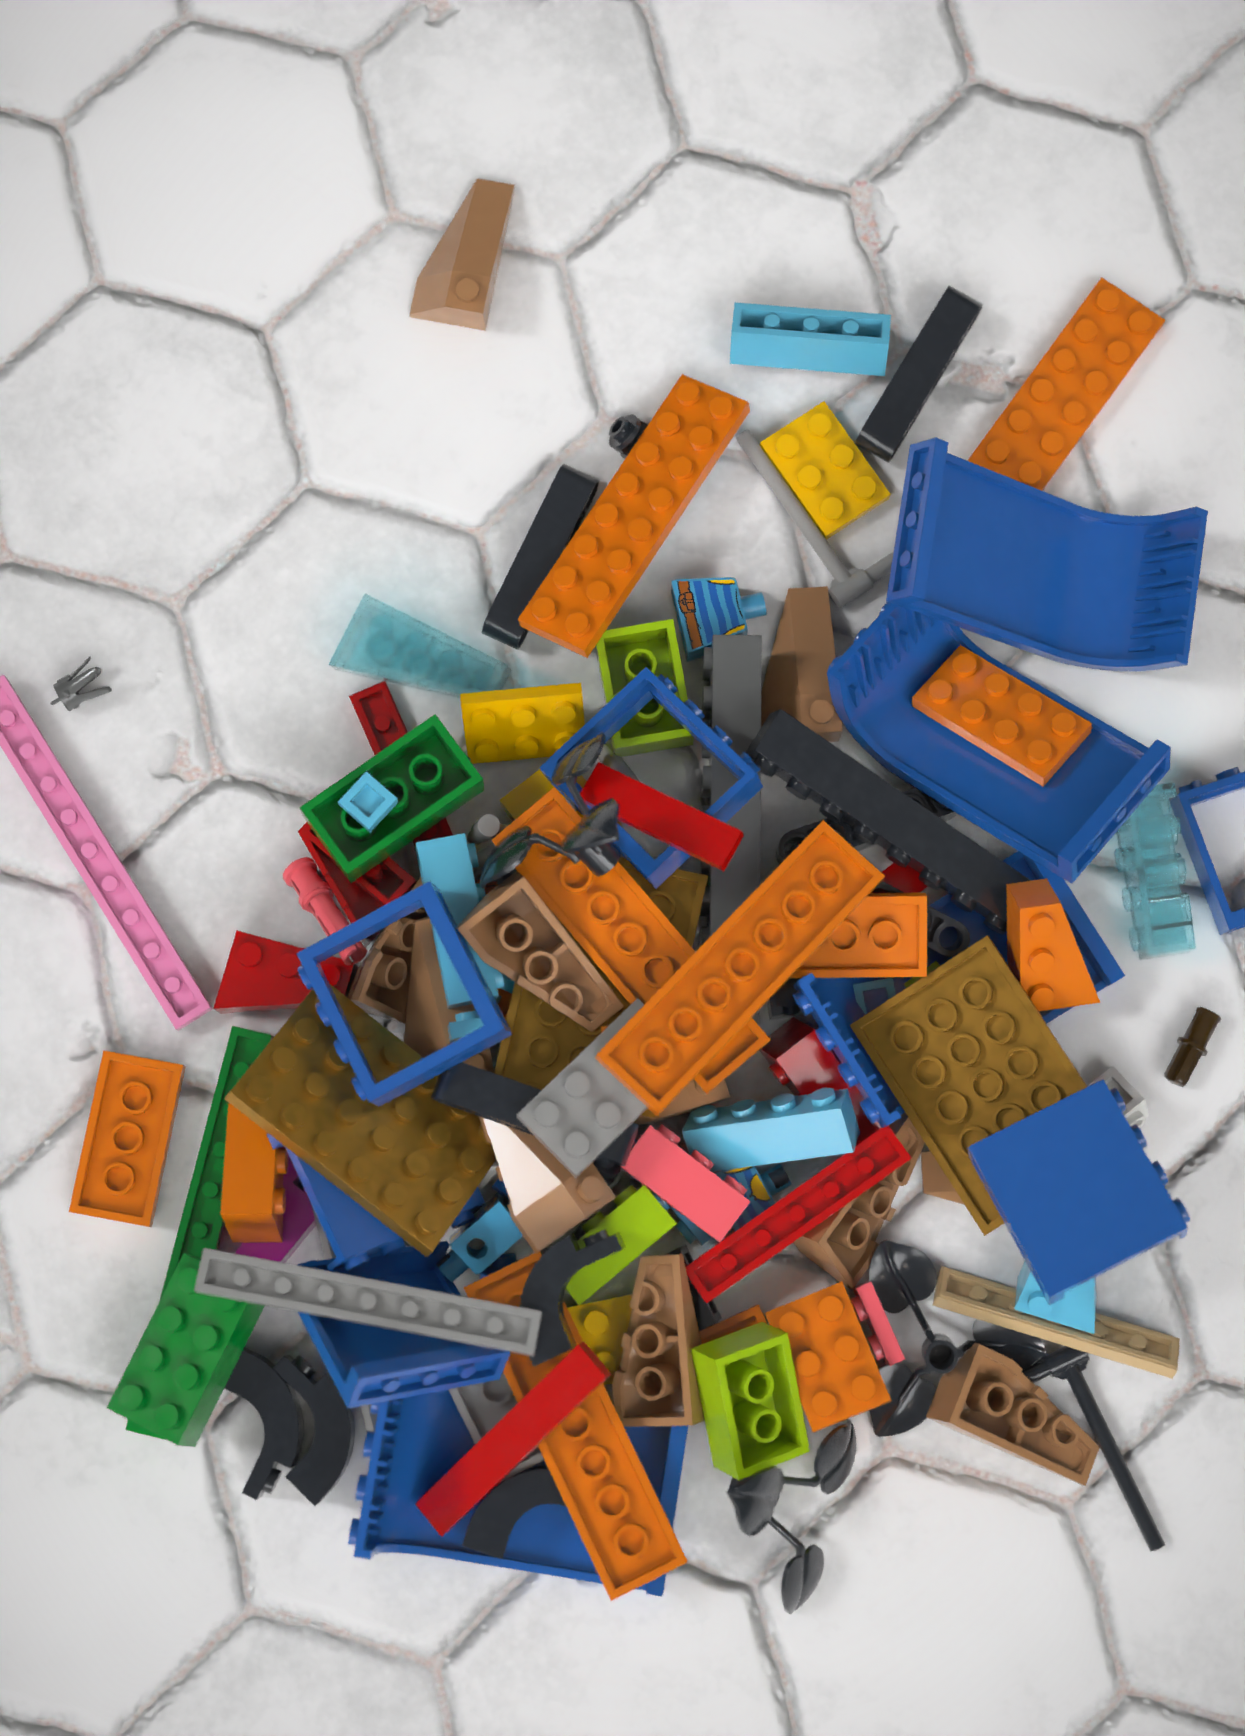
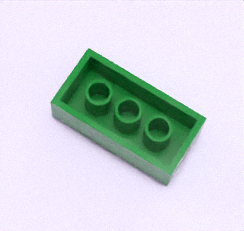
(424, 774)
(184, 1359)

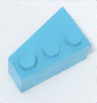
(1074, 1310)

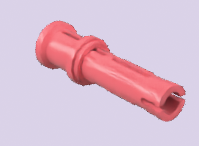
(317, 898)

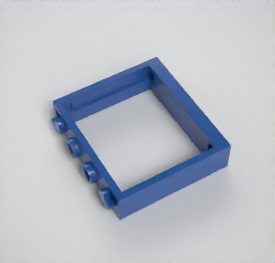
(715, 740)
(1193, 794)
(330, 1011)

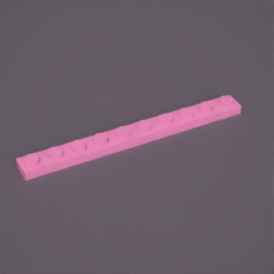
(98, 863)

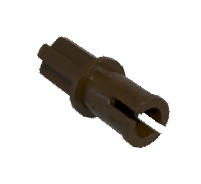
(1191, 1046)

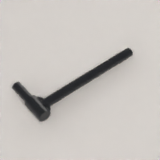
(1068, 1364)

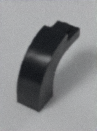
(548, 1282)
(281, 1417)
(333, 1434)
(504, 1505)

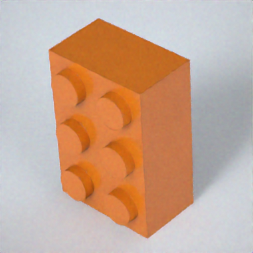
(830, 1357)

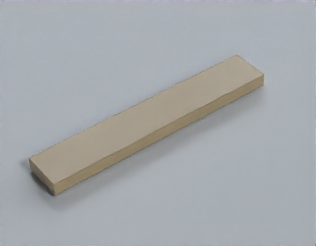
(1112, 1337)

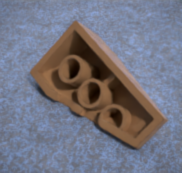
(464, 266)
(800, 663)
(528, 944)
(426, 1001)
(541, 1191)
(848, 1237)

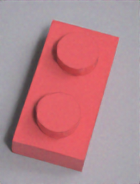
(883, 1341)

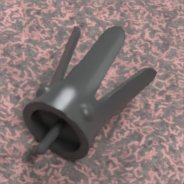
(69, 688)

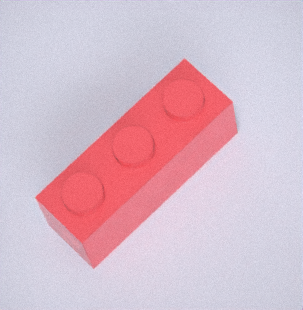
(686, 1182)

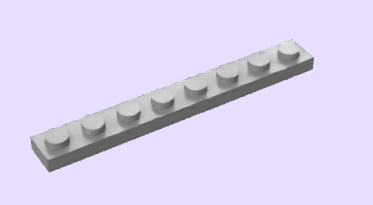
(368, 1302)

